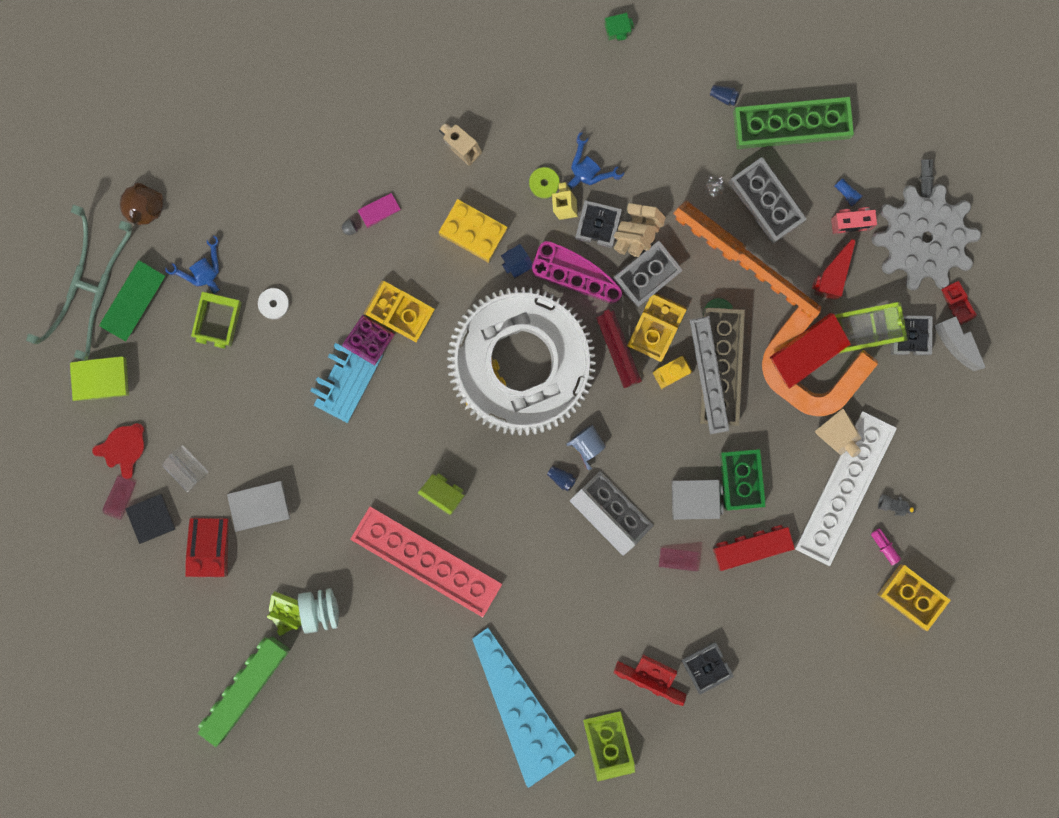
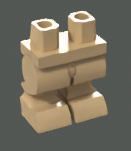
(640, 231)

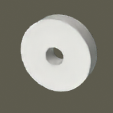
(277, 311)

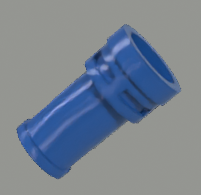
(848, 192)

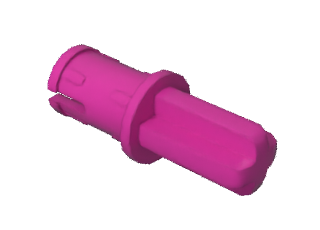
(885, 546)

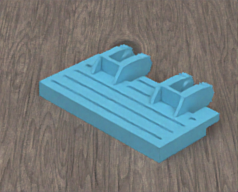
(348, 387)

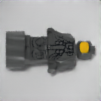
(900, 506)

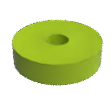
(544, 174)

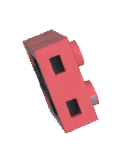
(849, 221)

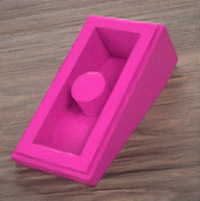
(379, 210)

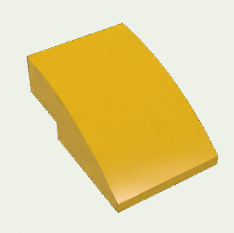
(399, 311)
(657, 327)

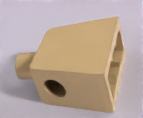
(461, 143)
(840, 434)

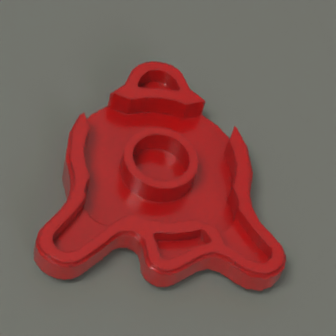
(122, 447)

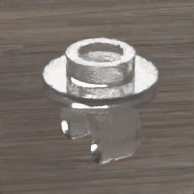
(714, 188)

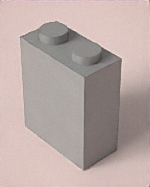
(696, 499)

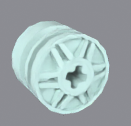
(318, 610)

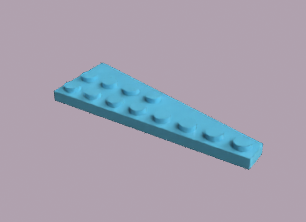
(530, 730)

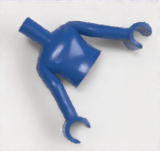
(587, 168)
(202, 270)

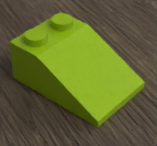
(441, 493)
(609, 746)

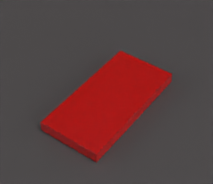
(810, 350)

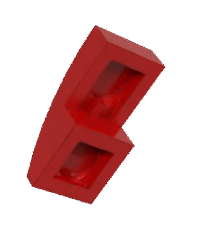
(958, 303)

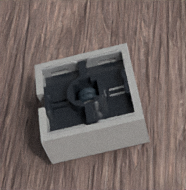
(600, 216)
(919, 337)

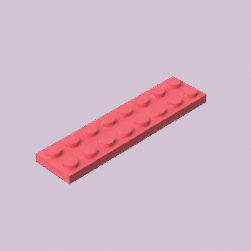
(426, 561)

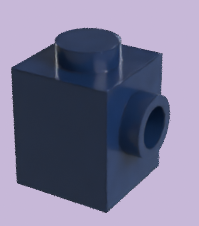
(516, 261)

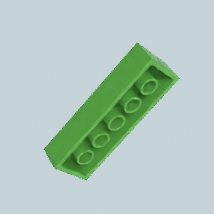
(793, 123)
(243, 691)

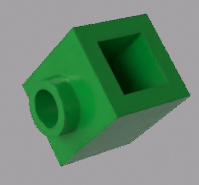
(618, 27)

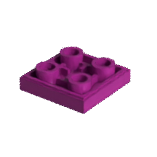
(368, 340)

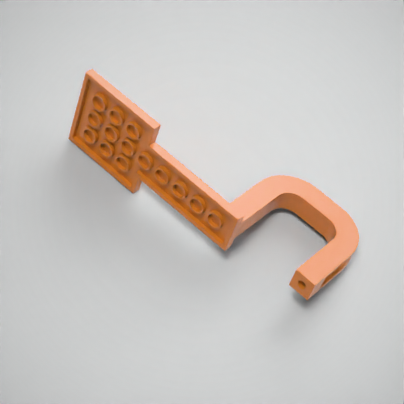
(805, 313)

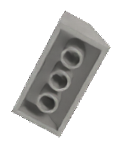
(611, 513)

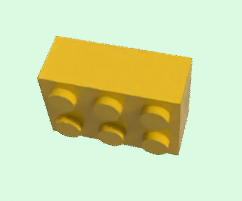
(473, 231)
(913, 597)

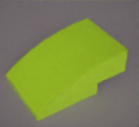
(99, 378)

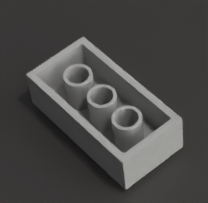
(767, 200)

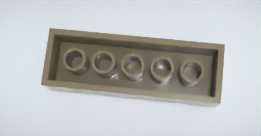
(727, 334)

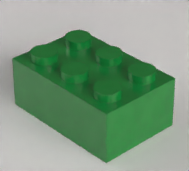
(742, 480)

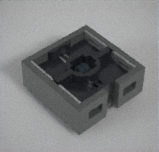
(707, 668)

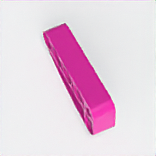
(574, 266)

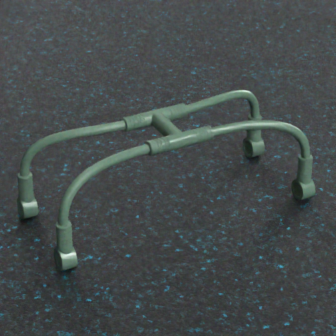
(77, 283)

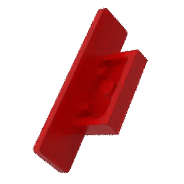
(653, 677)

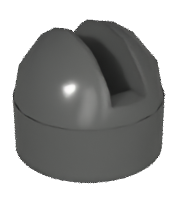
(349, 227)

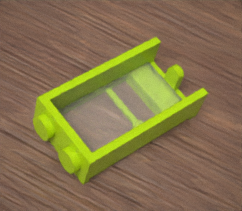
(873, 326)

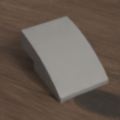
(959, 344)
(259, 506)

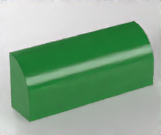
(131, 300)

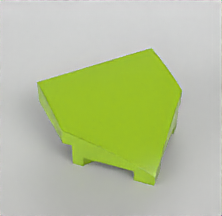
(284, 613)

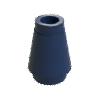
(725, 94)
(562, 478)

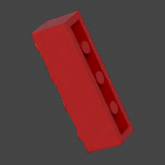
(755, 548)

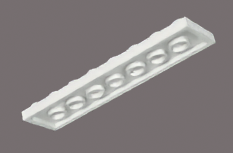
(845, 491)

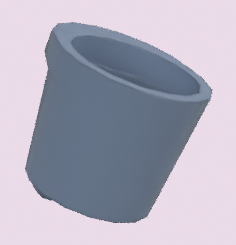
(587, 444)

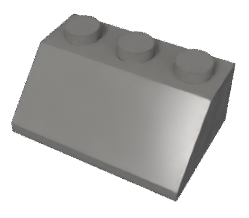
(647, 273)

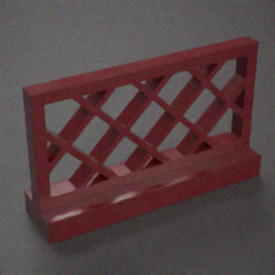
(618, 349)

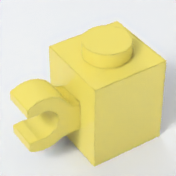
(564, 203)

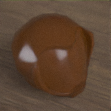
(141, 204)

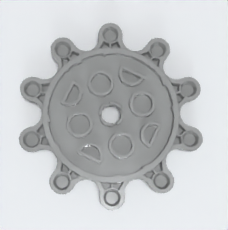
(905, 234)

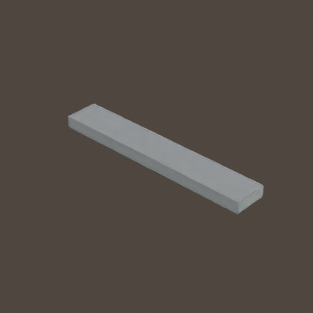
(709, 375)

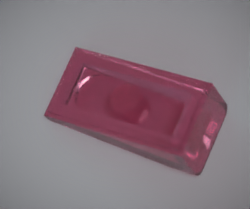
(118, 497)
(679, 559)

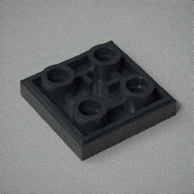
(150, 518)

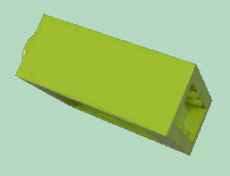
(220, 300)

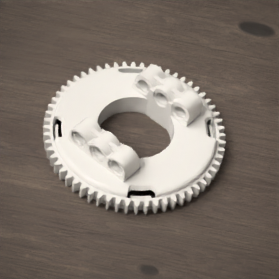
(508, 316)

